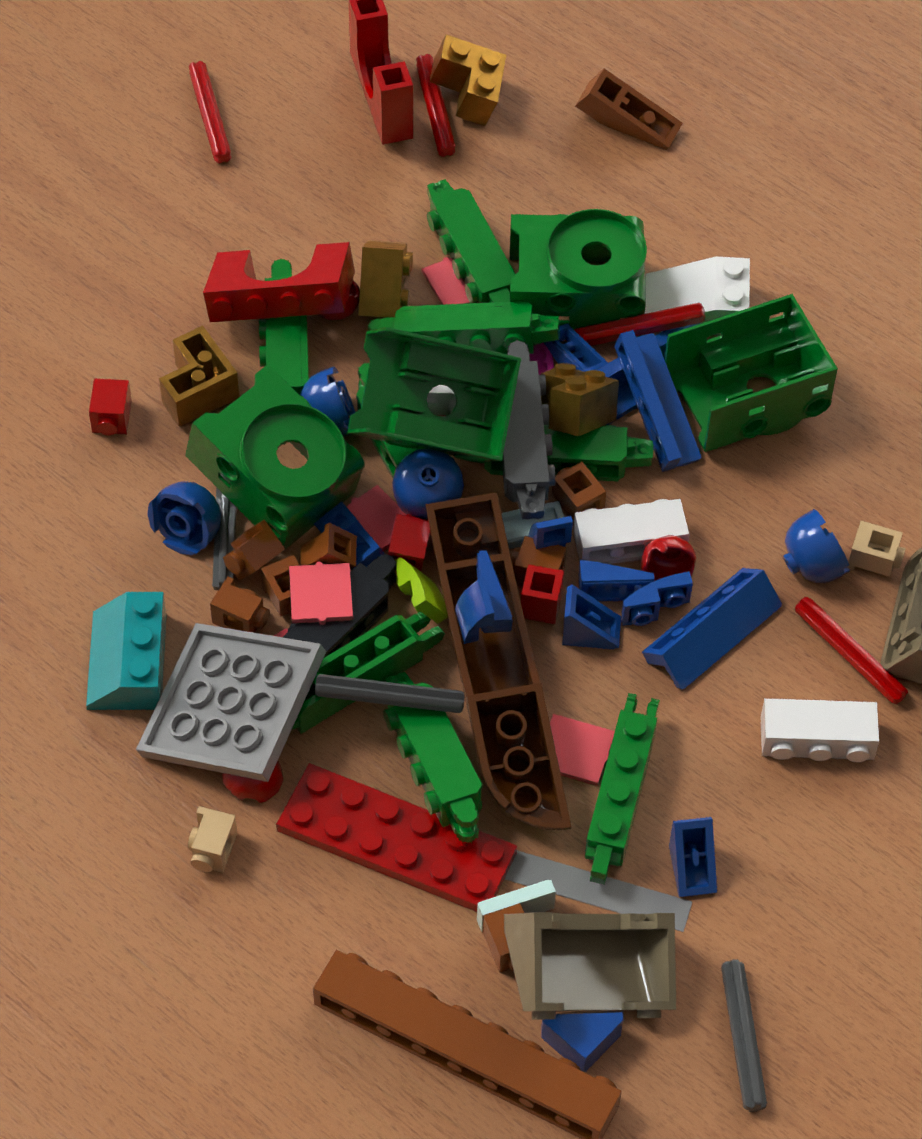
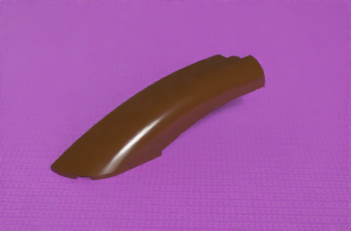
(499, 669)

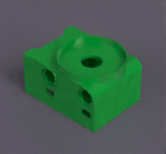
(556, 270)
(717, 370)
(405, 371)
(244, 447)

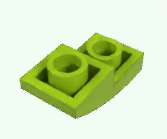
(424, 592)

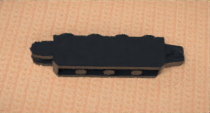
(369, 604)

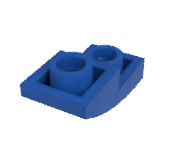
(645, 603)

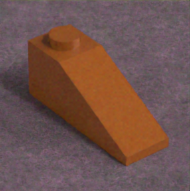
(627, 110)

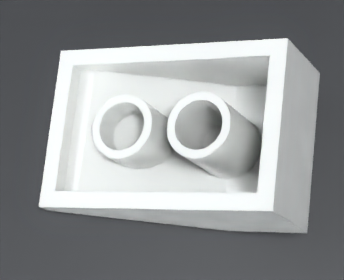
(716, 282)

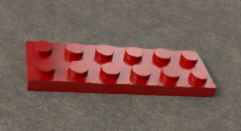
(394, 838)

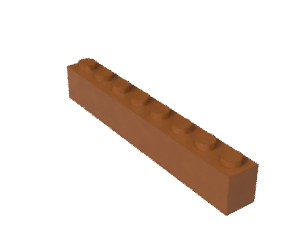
(467, 1047)

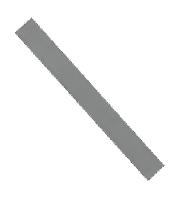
(613, 896)

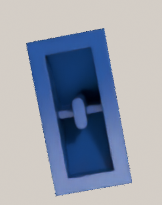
(589, 622)
(693, 856)
(582, 1035)

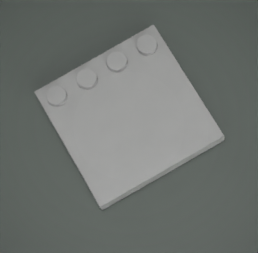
(231, 701)

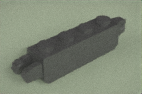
(526, 445)

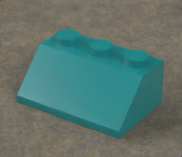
(127, 653)

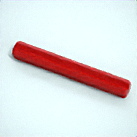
(435, 107)
(210, 112)
(643, 324)
(851, 650)

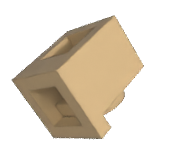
(876, 549)
(212, 840)

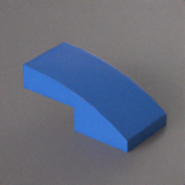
(340, 516)
(552, 532)
(474, 610)

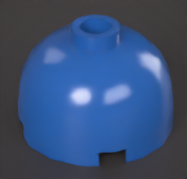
(330, 398)
(412, 485)
(185, 516)
(814, 550)

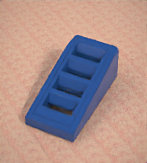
(584, 356)
(610, 581)
(502, 614)

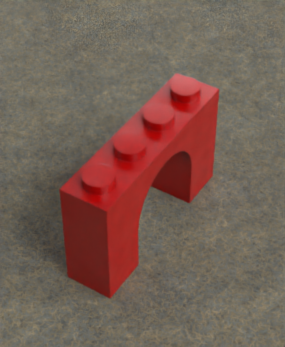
(385, 84)
(319, 289)

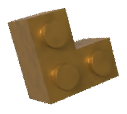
(473, 73)
(382, 278)
(202, 378)
(579, 399)

